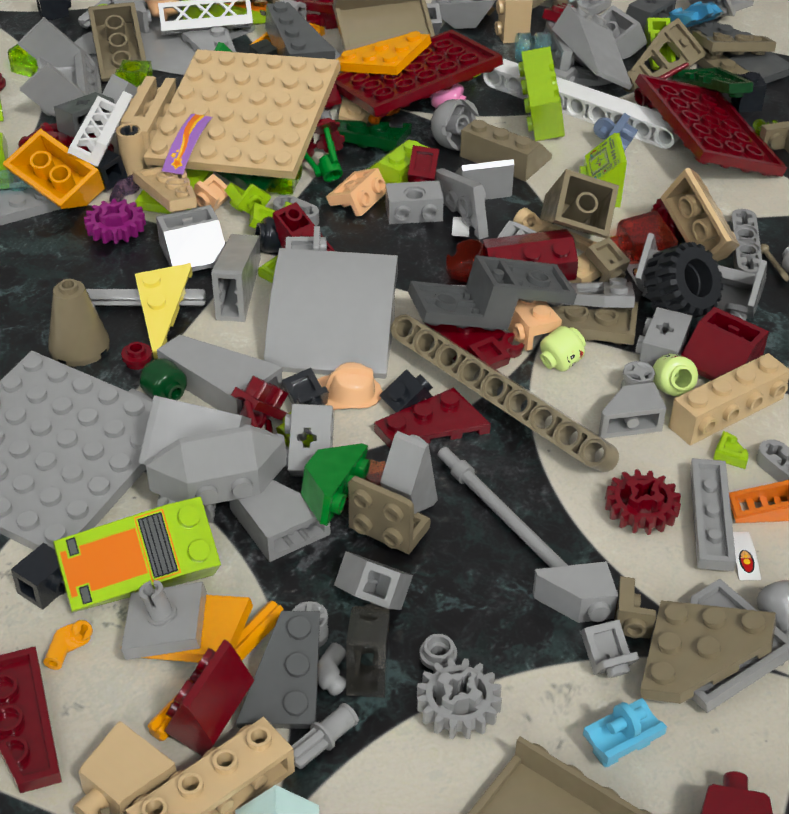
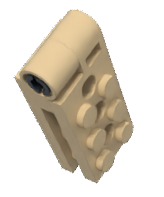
(142, 121)

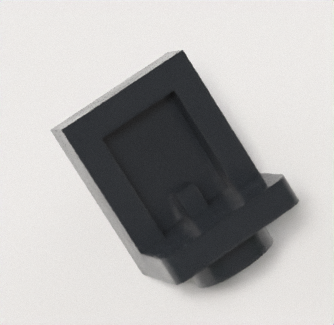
(305, 389)
(406, 391)

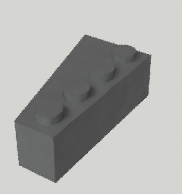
(293, 34)

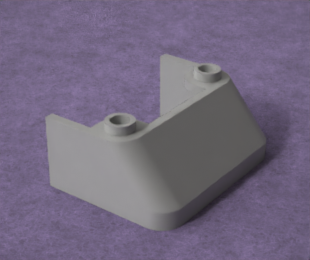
(62, 70)
(740, 288)

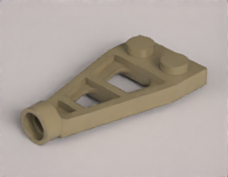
(681, 43)

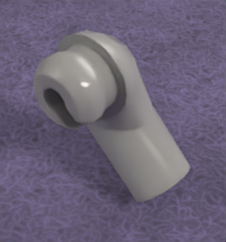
(328, 669)

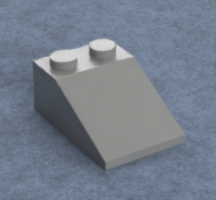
(626, 32)

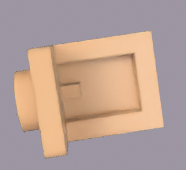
(211, 192)

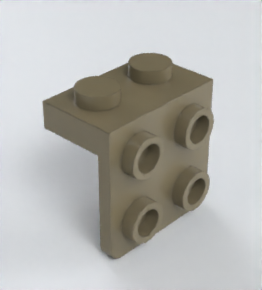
(385, 515)

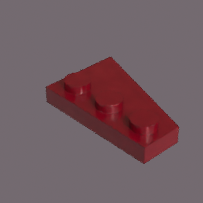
(434, 418)

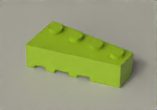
(543, 94)

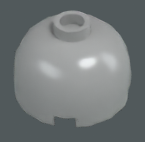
(450, 119)

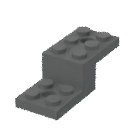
(491, 293)

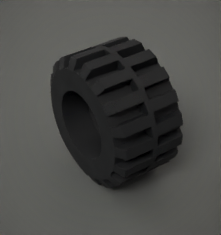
(684, 280)

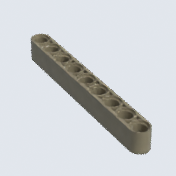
(511, 396)

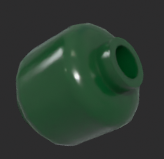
(163, 379)

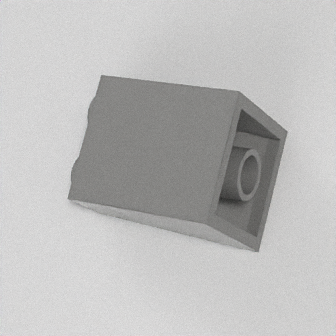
(178, 419)

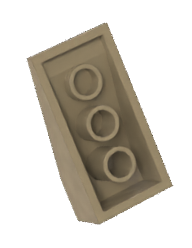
(115, 36)

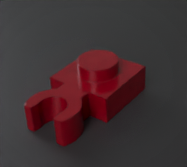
(324, 19)
(496, 352)

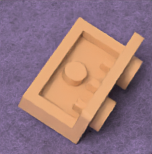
(533, 320)

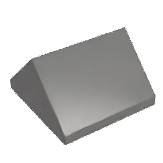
(495, 177)

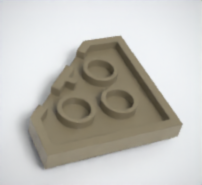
(701, 646)

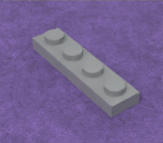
(562, 55)
(712, 515)

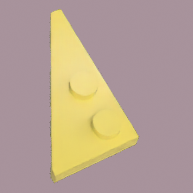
(160, 299)

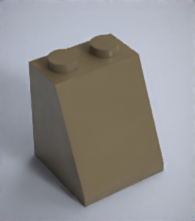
(581, 203)

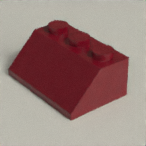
(543, 247)

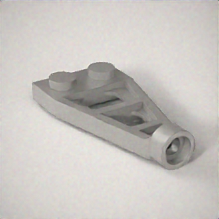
(611, 294)

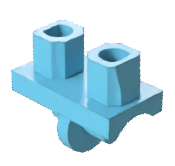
(623, 731)

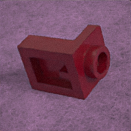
(423, 164)

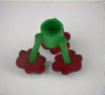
(330, 142)

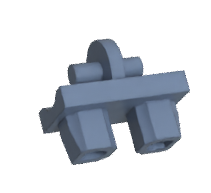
(605, 127)

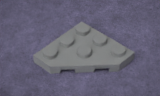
(712, 695)

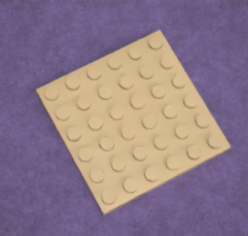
(259, 111)

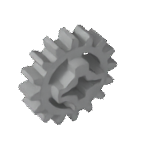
(460, 698)

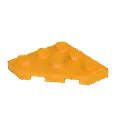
(385, 56)

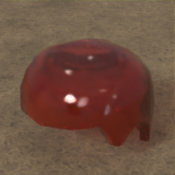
(460, 264)

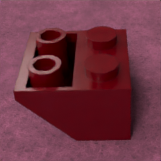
(724, 343)
(209, 698)

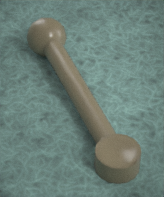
(765, 250)

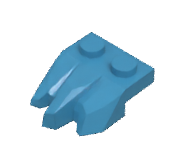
(696, 13)

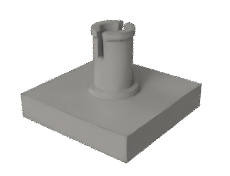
(164, 619)

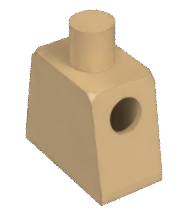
(121, 772)

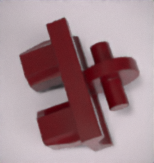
(264, 399)

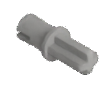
(324, 735)

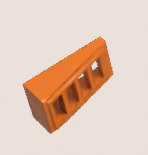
(767, 493)

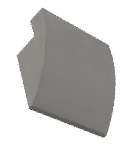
(331, 310)

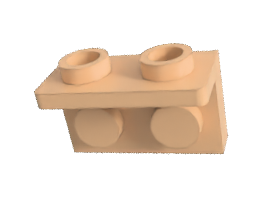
(359, 190)

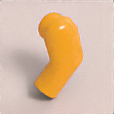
(66, 640)

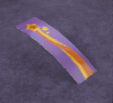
(184, 143)

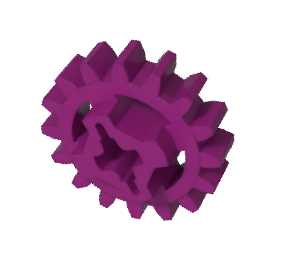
(115, 221)

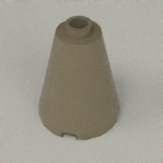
(75, 326)

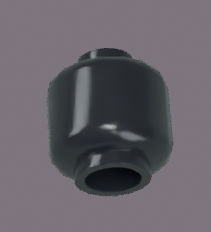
(268, 235)

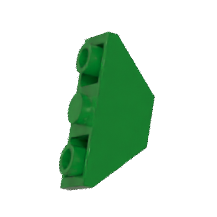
(328, 477)

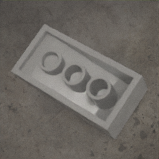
(592, 44)

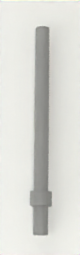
(464, 473)

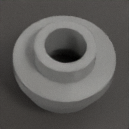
(434, 645)

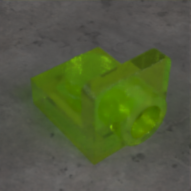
(21, 61)

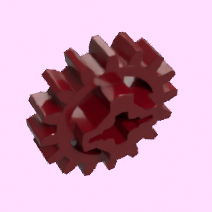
(642, 501)

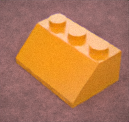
(54, 172)

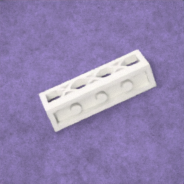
(179, 26)
(103, 132)

